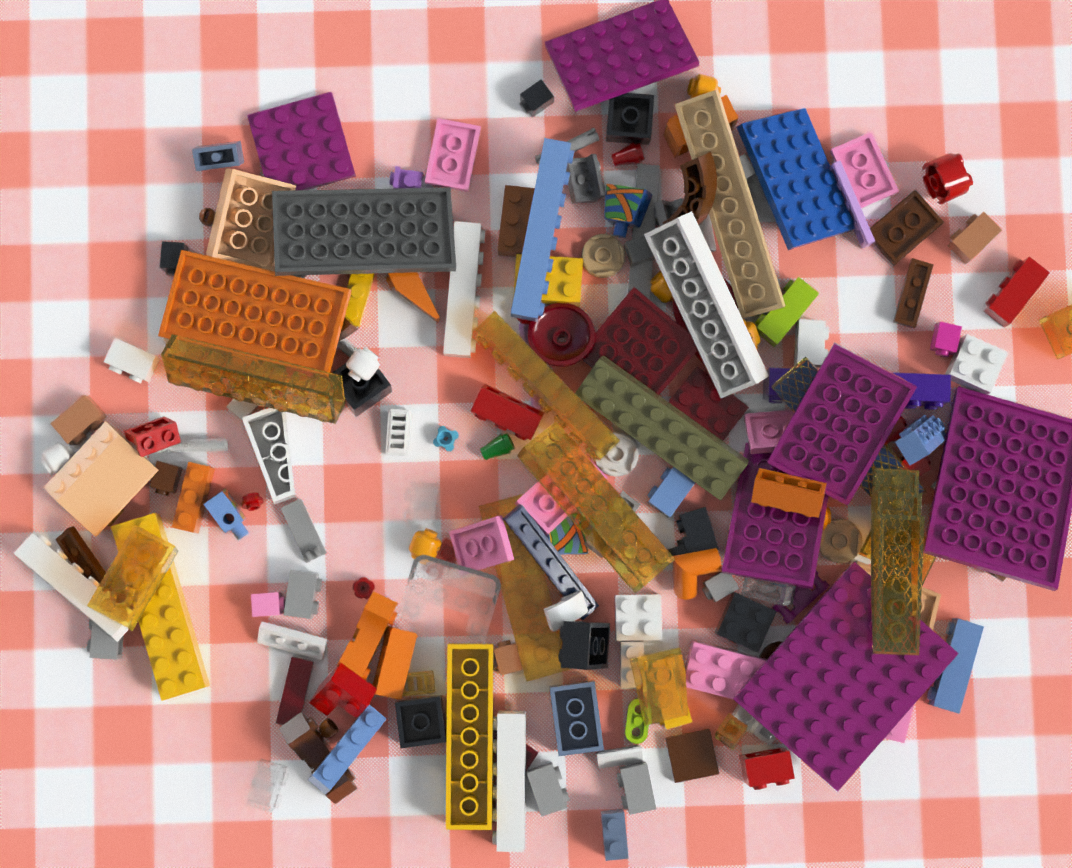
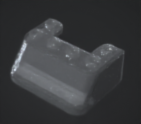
(452, 588)

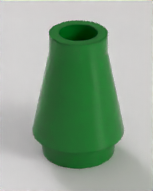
(498, 446)

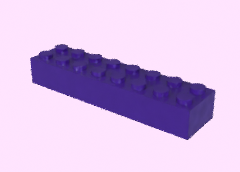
(931, 389)

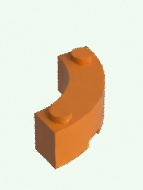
(369, 632)

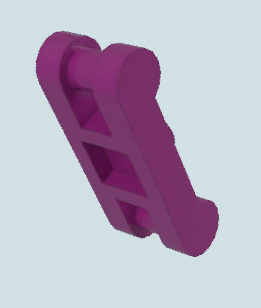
(802, 599)

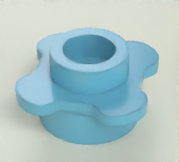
(443, 432)

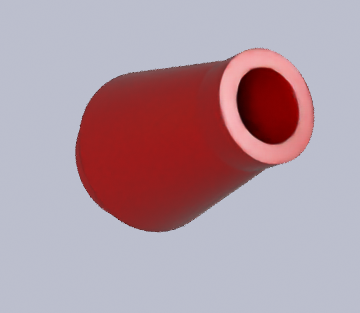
(629, 155)

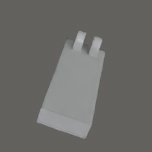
(303, 530)

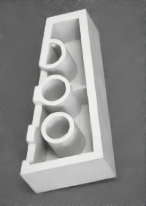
(271, 446)

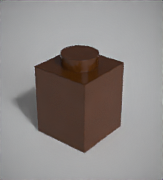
(166, 479)

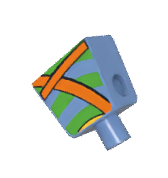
(220, 506)
(568, 538)

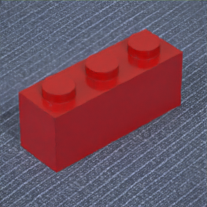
(1015, 291)
(507, 412)

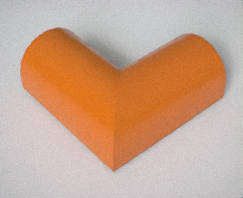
(690, 565)

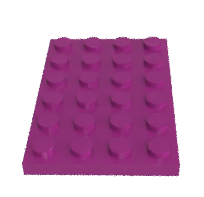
(621, 54)
(842, 423)
(770, 541)

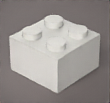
(976, 364)
(638, 617)

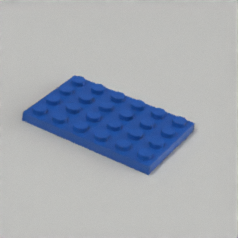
(796, 178)

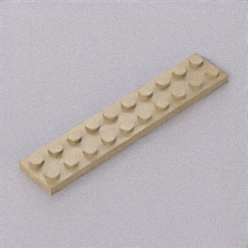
(733, 209)

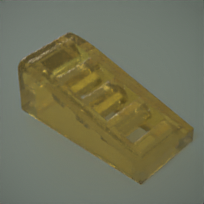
(429, 683)

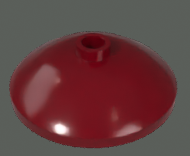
(566, 322)

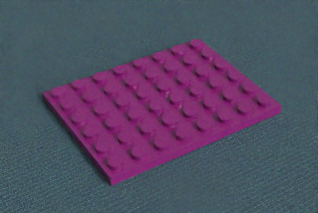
(1003, 490)
(830, 691)

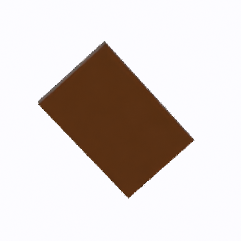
(905, 227)

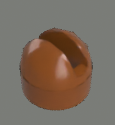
(210, 219)
(328, 728)

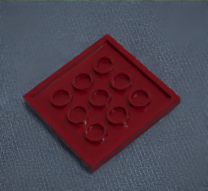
(643, 342)

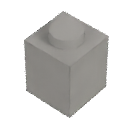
(719, 586)

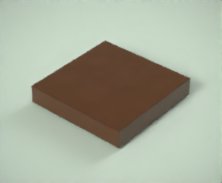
(692, 755)

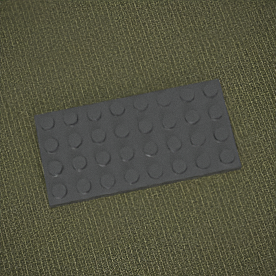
(363, 231)

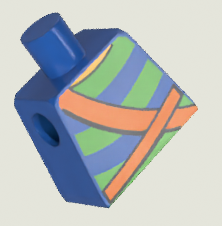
(625, 207)

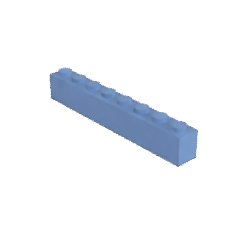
(541, 229)

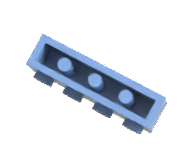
(921, 438)

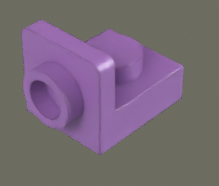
(406, 178)

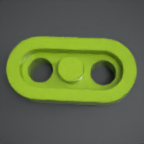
(635, 720)

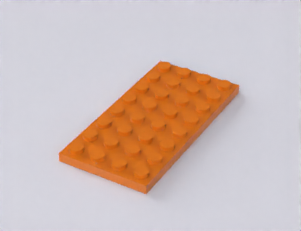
(255, 311)

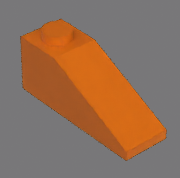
(412, 289)

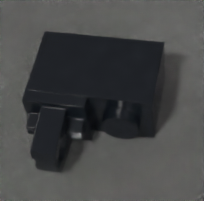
(697, 533)

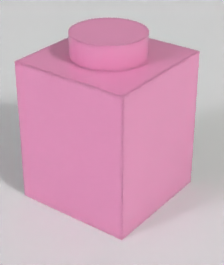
(267, 604)

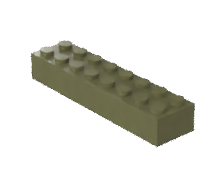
(661, 427)

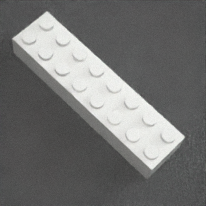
(706, 305)

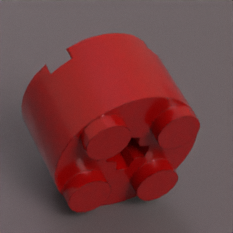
(946, 177)

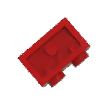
(153, 435)

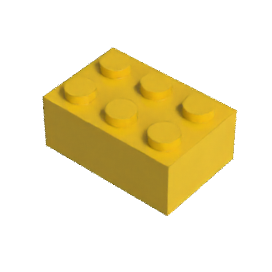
(563, 280)

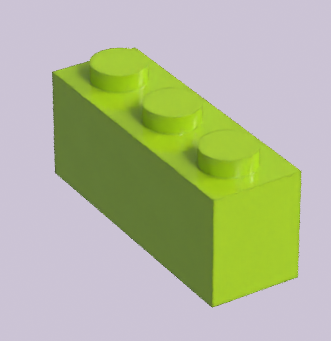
(778, 322)

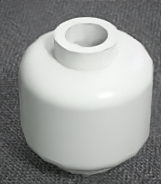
(362, 364)
(56, 457)

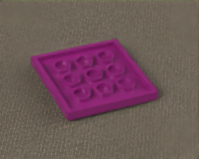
(302, 143)

